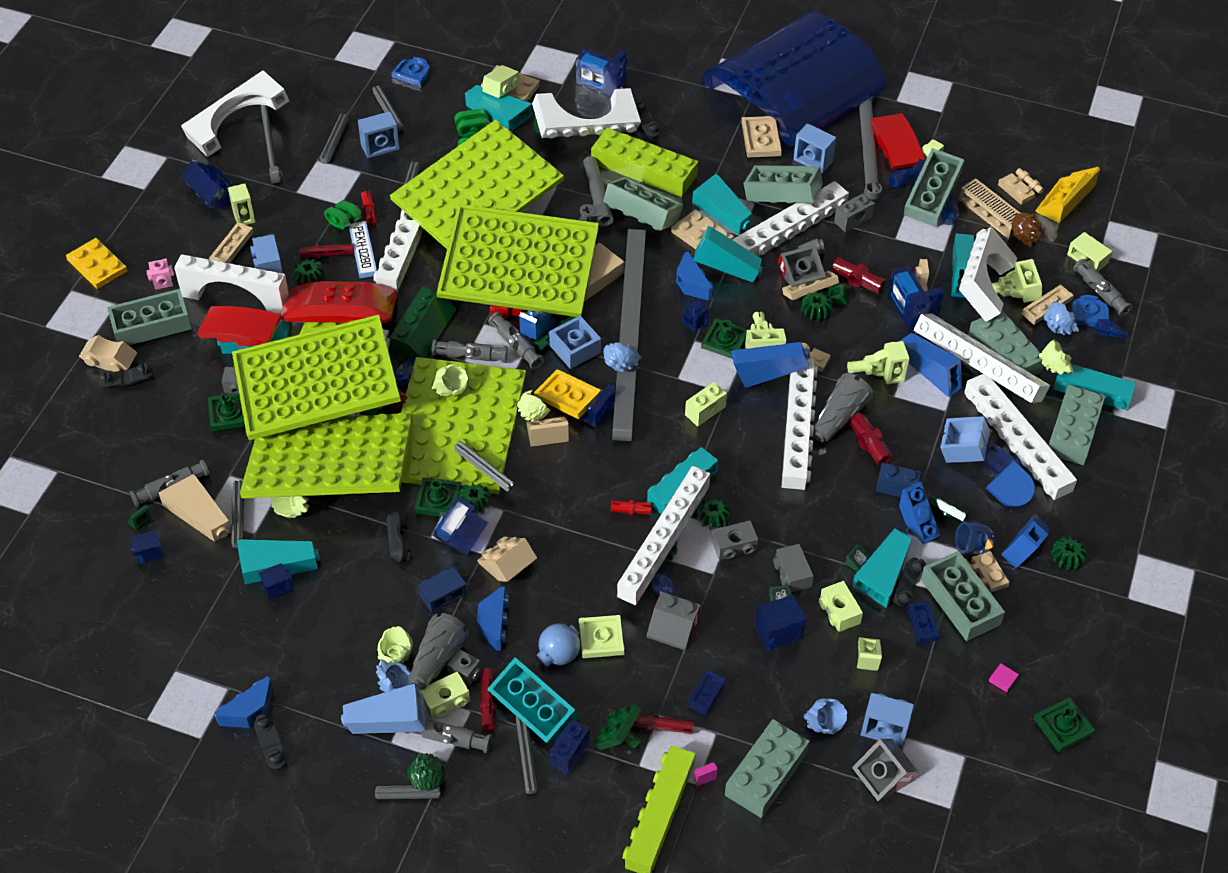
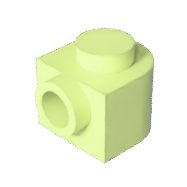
(932, 144)

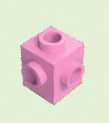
(160, 274)

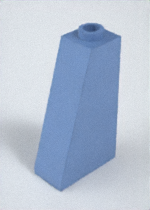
(387, 712)

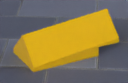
(1068, 194)

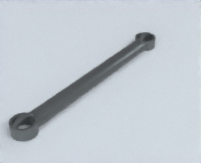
(869, 151)
(273, 169)

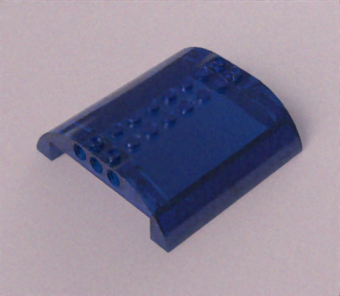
(803, 73)

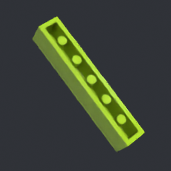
(660, 810)

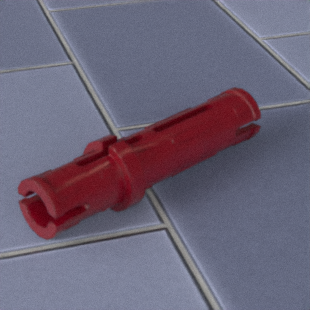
(328, 250)
(487, 707)
(663, 723)

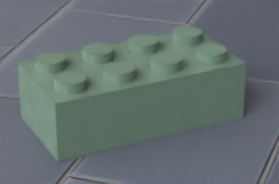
(783, 184)
(934, 187)
(642, 203)
(149, 317)
(1008, 341)
(1076, 424)
(962, 595)
(766, 768)

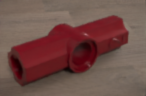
(858, 275)
(870, 439)

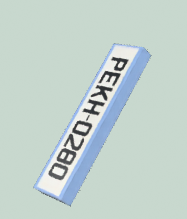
(362, 249)

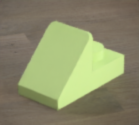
(869, 654)

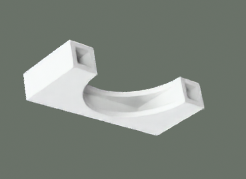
(258, 90)
(556, 122)
(975, 283)
(265, 285)

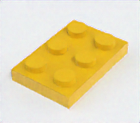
(96, 263)
(567, 393)

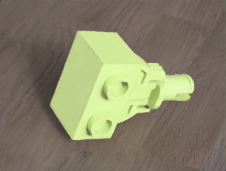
(1021, 282)
(762, 335)
(889, 363)

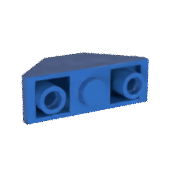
(692, 279)
(536, 323)
(918, 513)
(1026, 541)
(492, 618)
(246, 706)

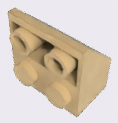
(507, 558)

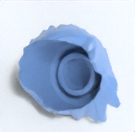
(1060, 319)
(620, 356)
(392, 675)
(826, 716)

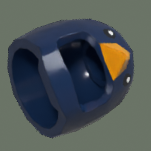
(974, 538)

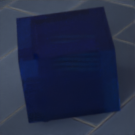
(780, 622)

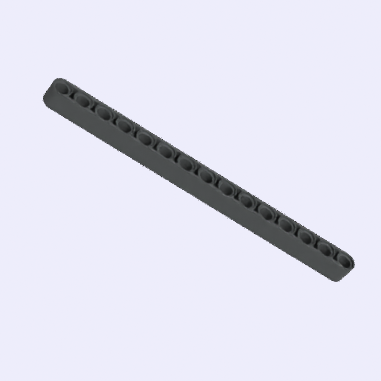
(629, 334)

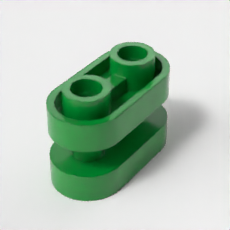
(471, 122)
(342, 214)

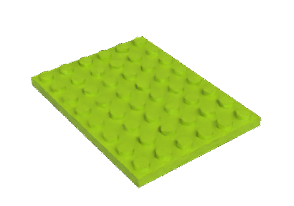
(484, 171)
(518, 260)
(314, 377)
(478, 417)
(330, 458)

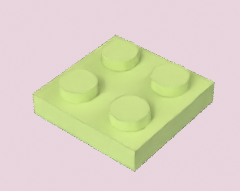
(601, 636)

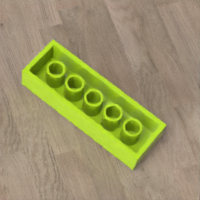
(645, 162)

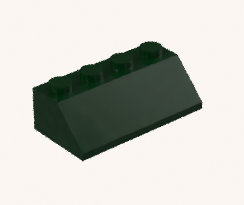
(422, 324)

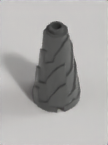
(844, 402)
(438, 646)

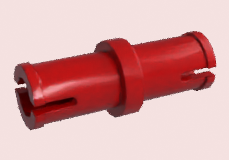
(368, 207)
(630, 507)

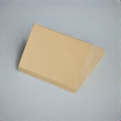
(548, 431)

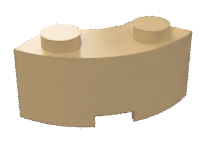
(107, 354)

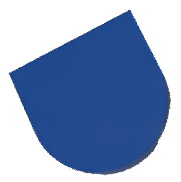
(412, 71)
(1089, 310)
(1012, 486)

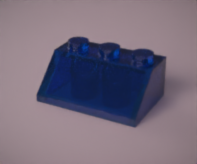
(208, 183)

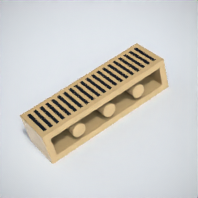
(989, 206)

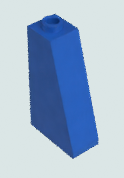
(769, 362)
(934, 364)

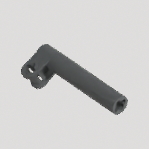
(599, 211)

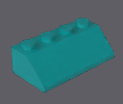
(533, 701)

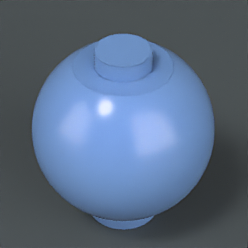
(558, 644)

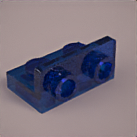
(600, 407)

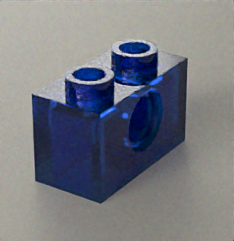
(569, 746)

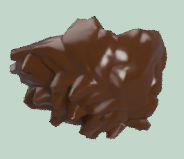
(1026, 228)

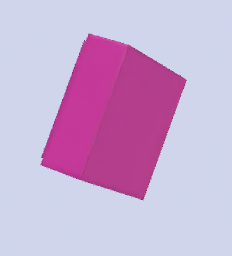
(1003, 677)
(705, 774)

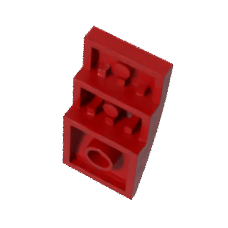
(897, 140)
(240, 325)

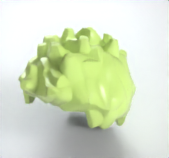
(1055, 358)
(450, 380)
(532, 407)
(290, 505)
(395, 645)

